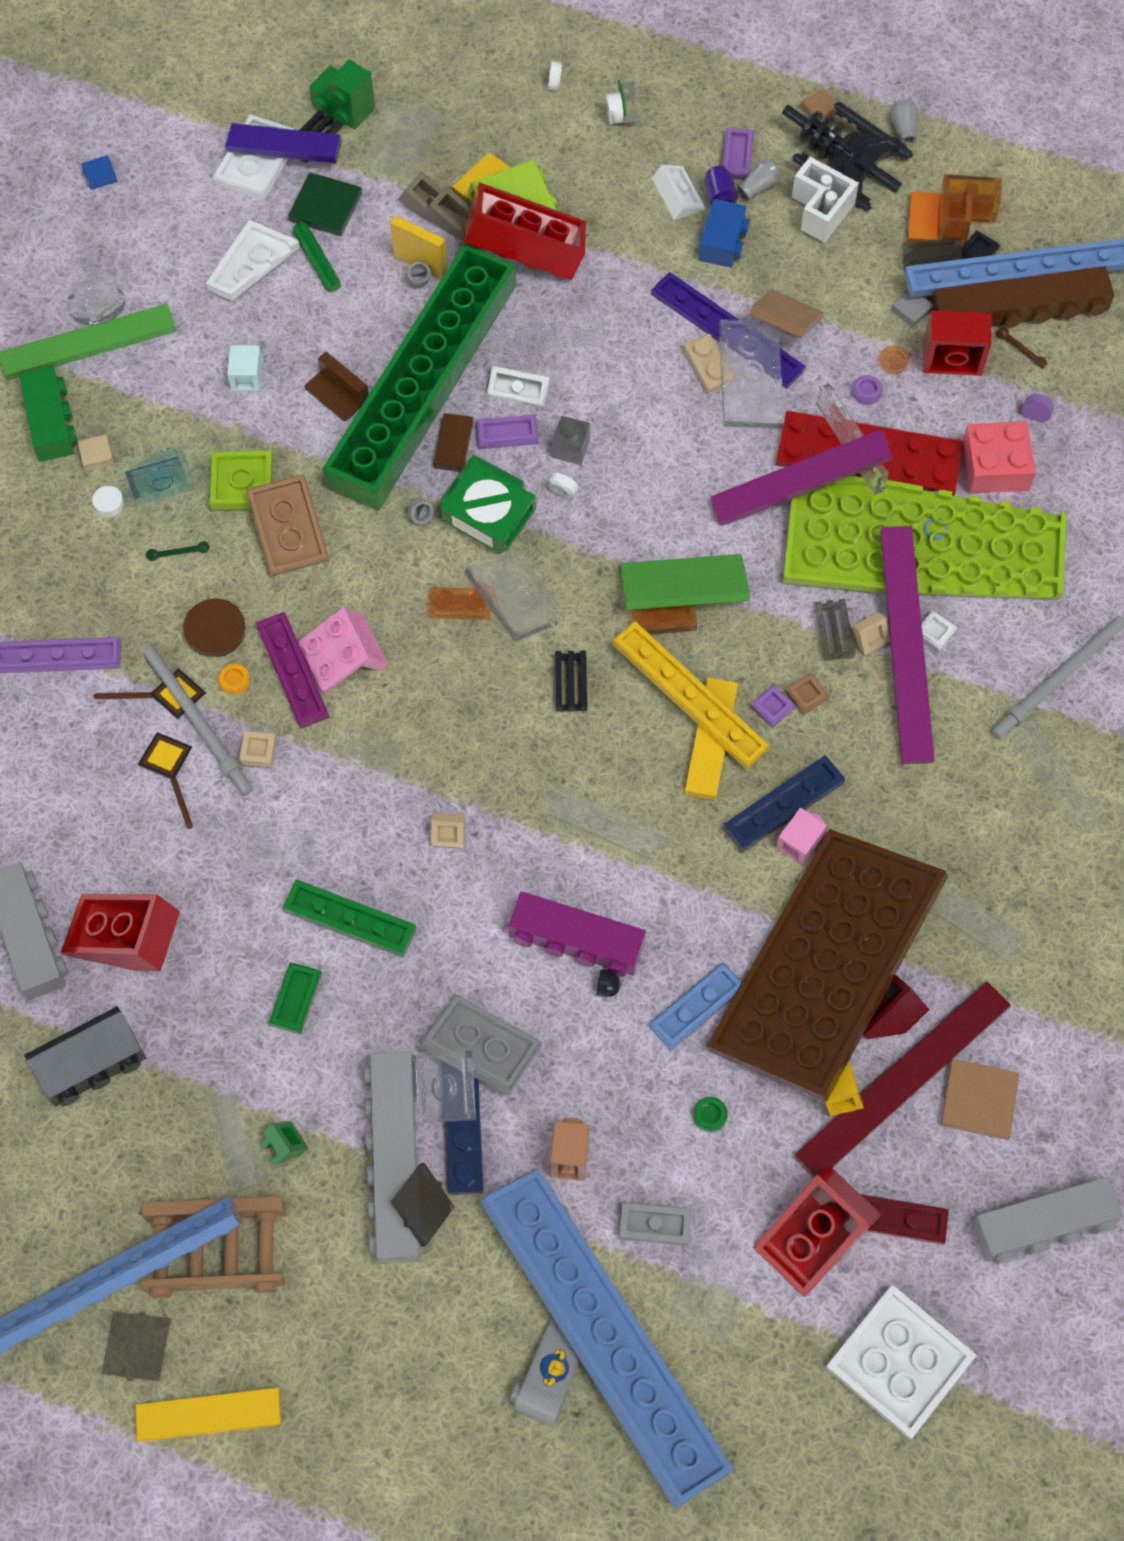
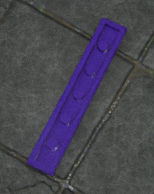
(707, 315)

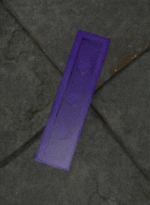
(283, 143)

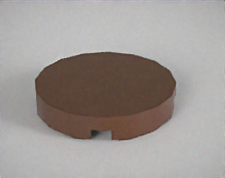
(214, 627)

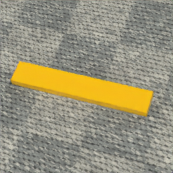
(691, 695)

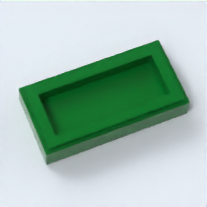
(295, 998)

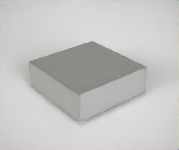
(912, 309)

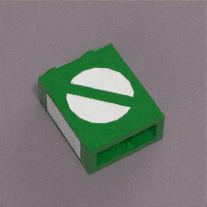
(488, 507)

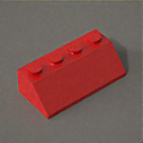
(525, 232)

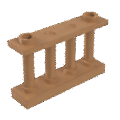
(265, 1211)

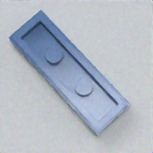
(696, 1006)

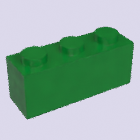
(48, 413)

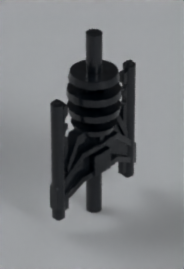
(855, 153)

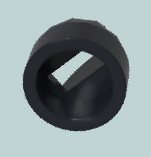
(608, 984)

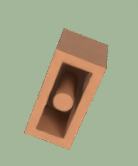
(570, 1149)

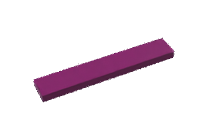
(801, 477)

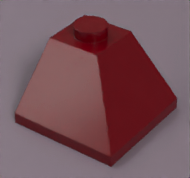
(896, 1012)

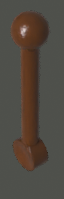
(1003, 333)

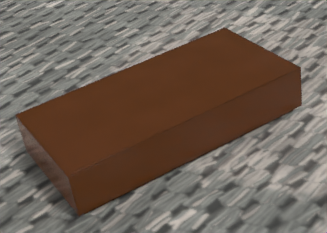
(453, 442)

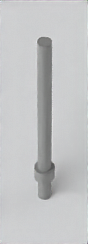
(1019, 713)
(229, 765)

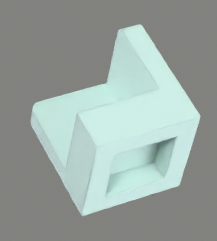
(245, 367)

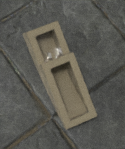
(437, 205)

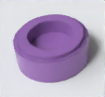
(867, 390)
(1037, 408)

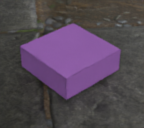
(773, 706)

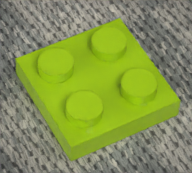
(234, 473)

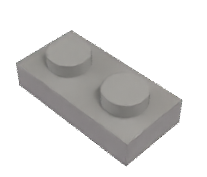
(655, 1224)

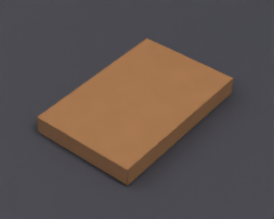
(287, 525)

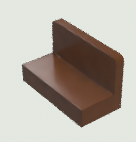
(337, 387)

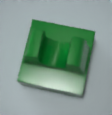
(285, 1141)

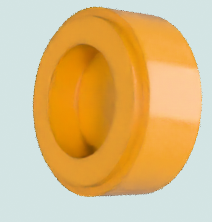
(234, 679)

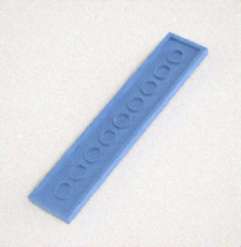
(607, 1338)

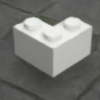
(826, 197)

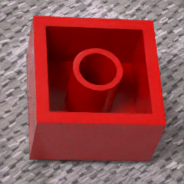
(957, 343)

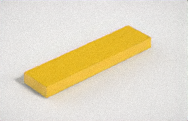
(707, 753)
(208, 1415)

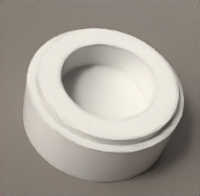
(554, 76)
(562, 485)
(108, 501)

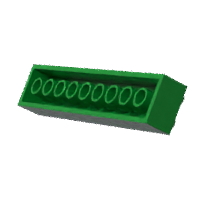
(420, 377)

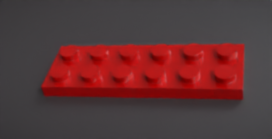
(916, 456)

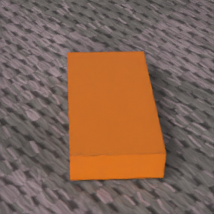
(923, 216)

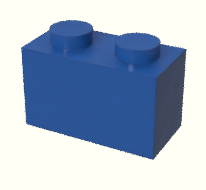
(723, 232)

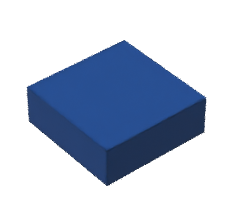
(99, 172)

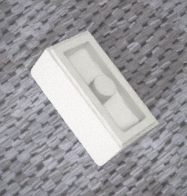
(677, 191)
(518, 386)

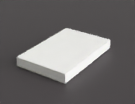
(248, 172)

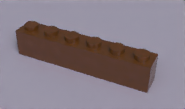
(1032, 297)

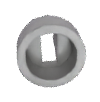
(419, 269)
(424, 510)

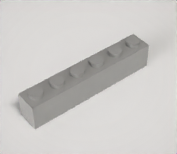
(393, 1153)

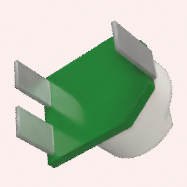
(616, 104)

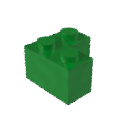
(344, 93)

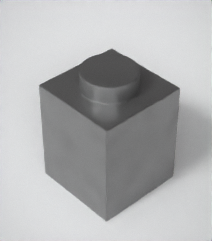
(571, 440)

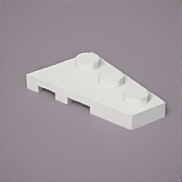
(249, 259)

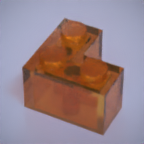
(964, 201)

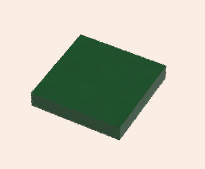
(325, 204)

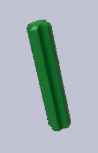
(316, 257)

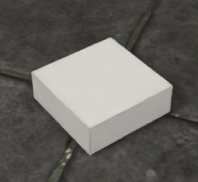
(936, 631)

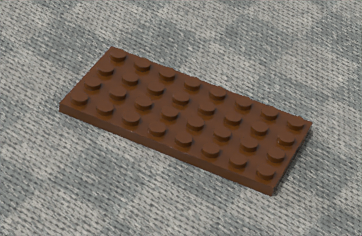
(827, 964)

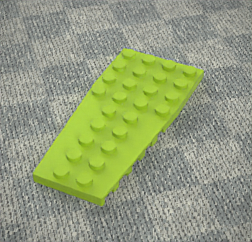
(984, 553)

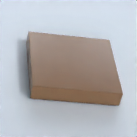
(786, 313)
(980, 1099)

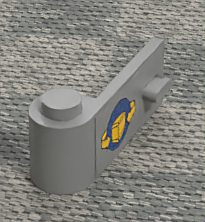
(548, 1378)

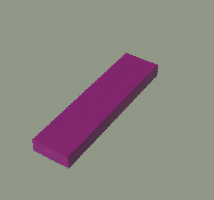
(292, 670)

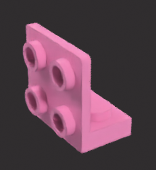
(341, 648)

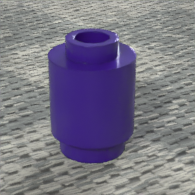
(720, 185)

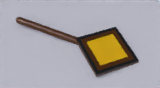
(162, 694)
(166, 758)

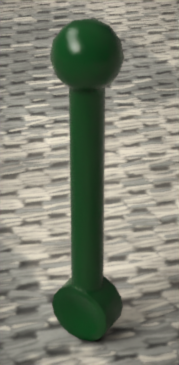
(153, 555)

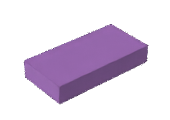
(738, 152)
(507, 431)

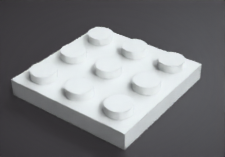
(901, 1362)

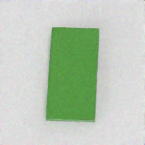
(684, 582)

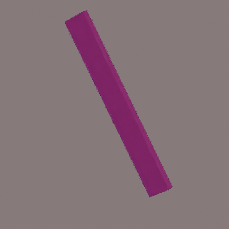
(907, 645)

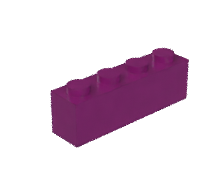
(576, 934)

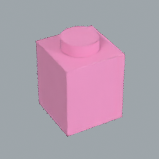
(802, 835)

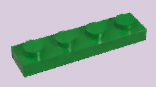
(349, 918)

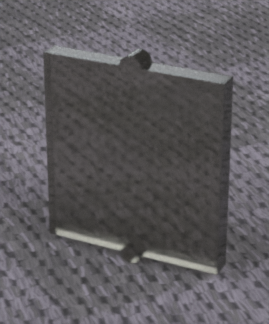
(422, 1204)
(136, 1346)

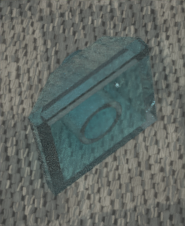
(160, 476)

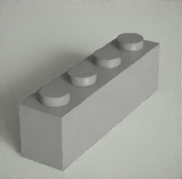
(26, 934)
(1047, 1220)

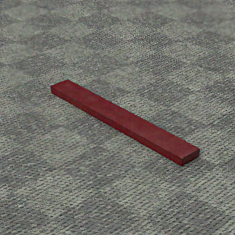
(903, 1080)

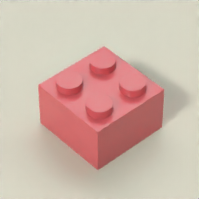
(998, 457)

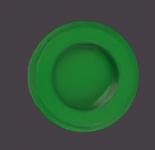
(710, 1114)

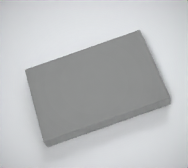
(498, 1048)

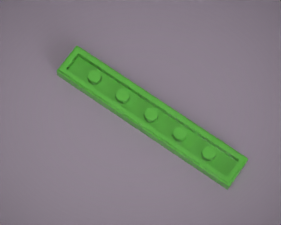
(87, 341)

